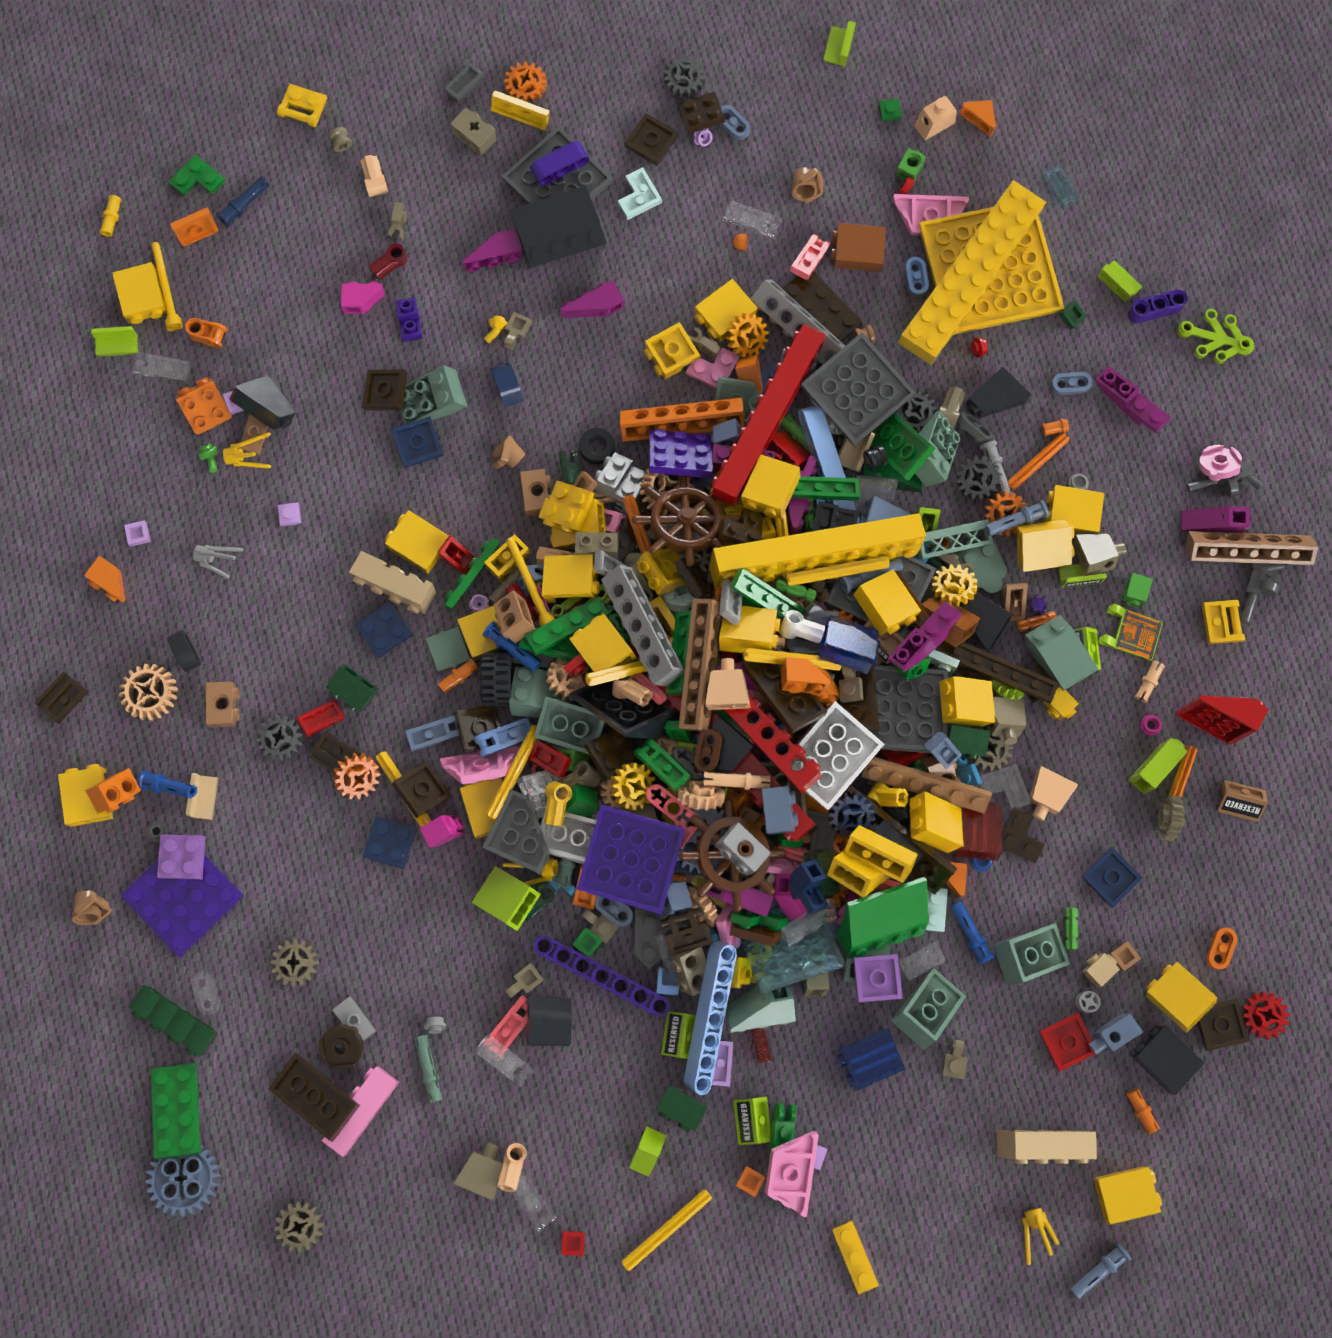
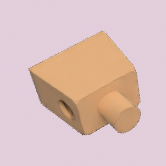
(939, 115)
(727, 688)
(1050, 792)

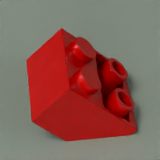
(788, 450)

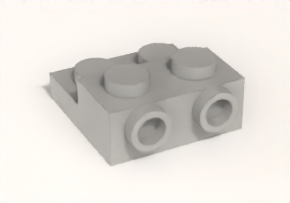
(619, 477)

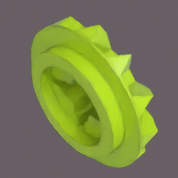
(1006, 691)

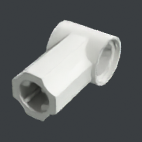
(796, 625)

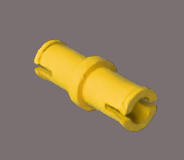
(110, 216)

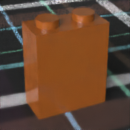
(858, 247)
(961, 629)

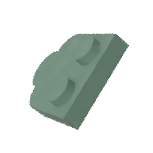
(735, 388)
(988, 566)

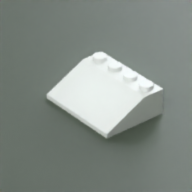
(840, 749)

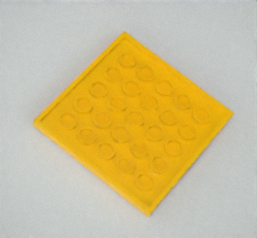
(1020, 289)

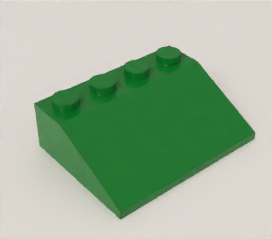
(884, 918)

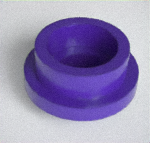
(1038, 605)

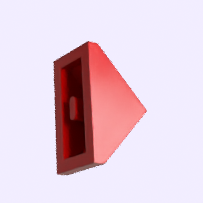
(455, 555)

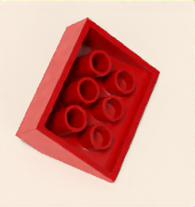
(1225, 717)

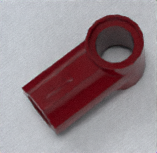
(386, 263)

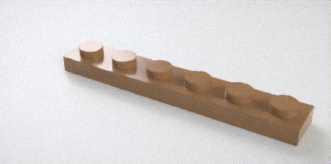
(920, 781)

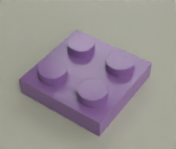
(181, 857)
(877, 978)

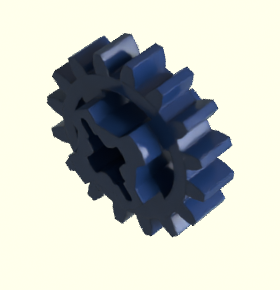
(846, 822)

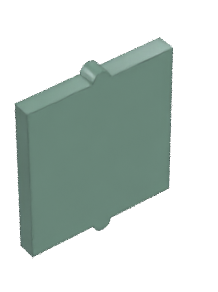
(448, 649)

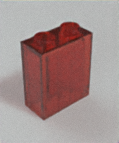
(981, 833)

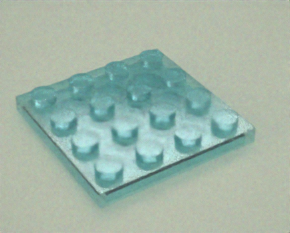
(784, 965)

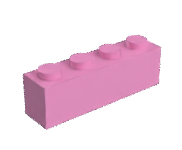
(371, 1098)

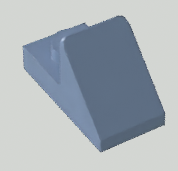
(942, 749)

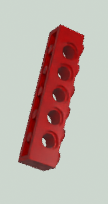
(800, 779)

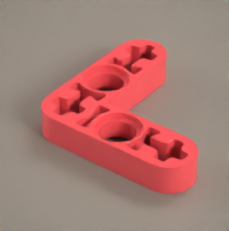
(689, 831)

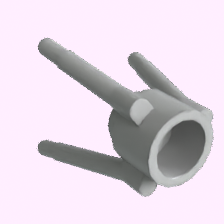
(206, 554)

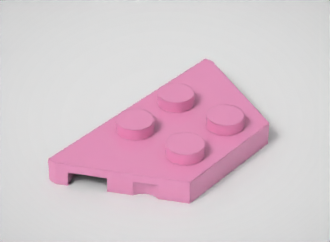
(922, 208)
(473, 768)
(792, 1172)

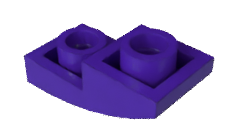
(409, 319)

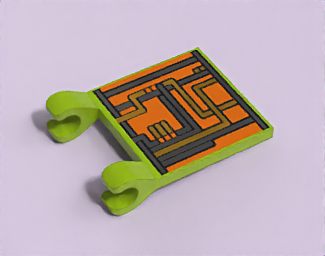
(1135, 633)

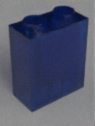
(849, 644)
(870, 1059)

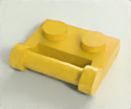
(305, 100)
(1217, 623)

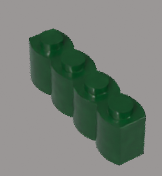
(173, 1020)

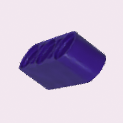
(559, 163)
(1164, 300)

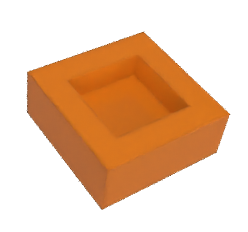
(750, 1181)

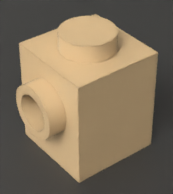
(1100, 969)

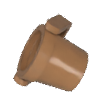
(804, 185)
(507, 453)
(87, 910)

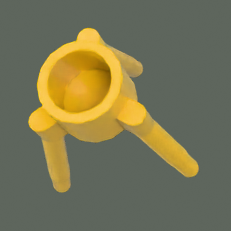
(236, 456)
(549, 871)
(1037, 1219)

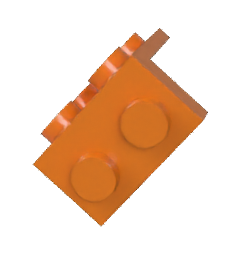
(203, 405)

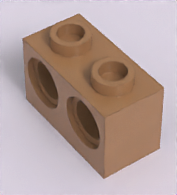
(513, 617)

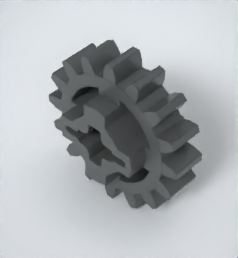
(684, 76)
(919, 404)
(972, 481)
(282, 729)

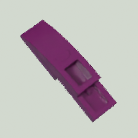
(1130, 401)
(798, 507)
(926, 638)

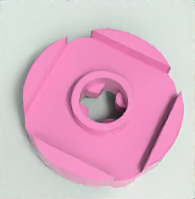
(1216, 471)

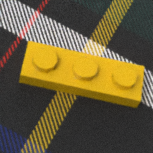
(520, 110)
(855, 1257)

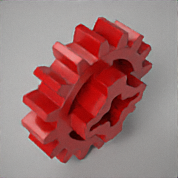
(1262, 1023)

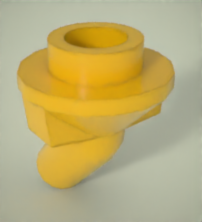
(498, 324)

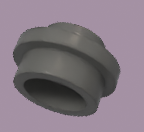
(163, 831)

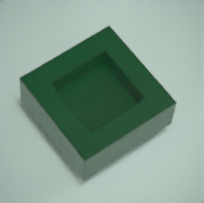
(1072, 315)

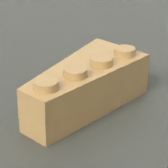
(392, 582)
(1046, 1145)

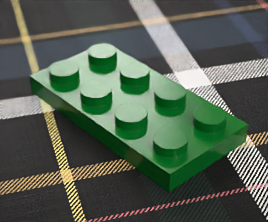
(903, 445)
(175, 1111)

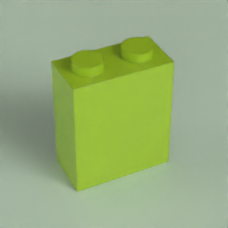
(1158, 765)
(506, 898)

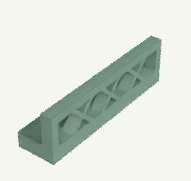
(957, 531)

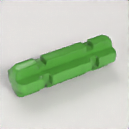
(796, 590)
(1071, 929)

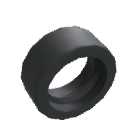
(183, 651)

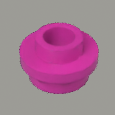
(1157, 725)

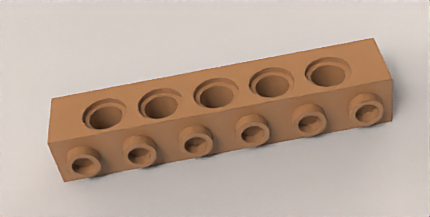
(1251, 548)
(700, 661)

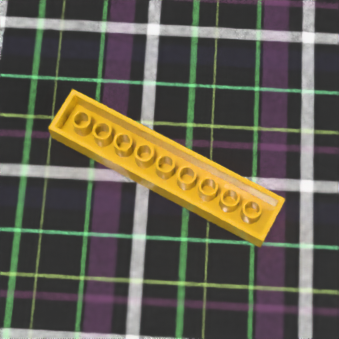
(971, 272)
(818, 549)

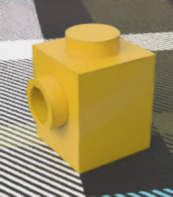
(1061, 705)
(742, 972)

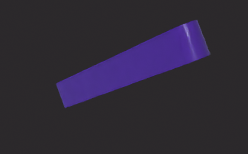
(594, 967)

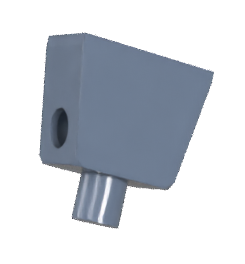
(1122, 1028)

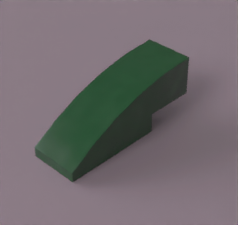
(889, 472)

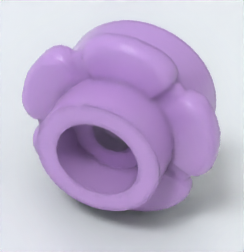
(705, 140)
(478, 599)

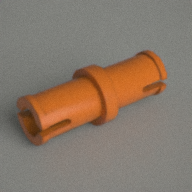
(458, 676)
(1142, 1111)

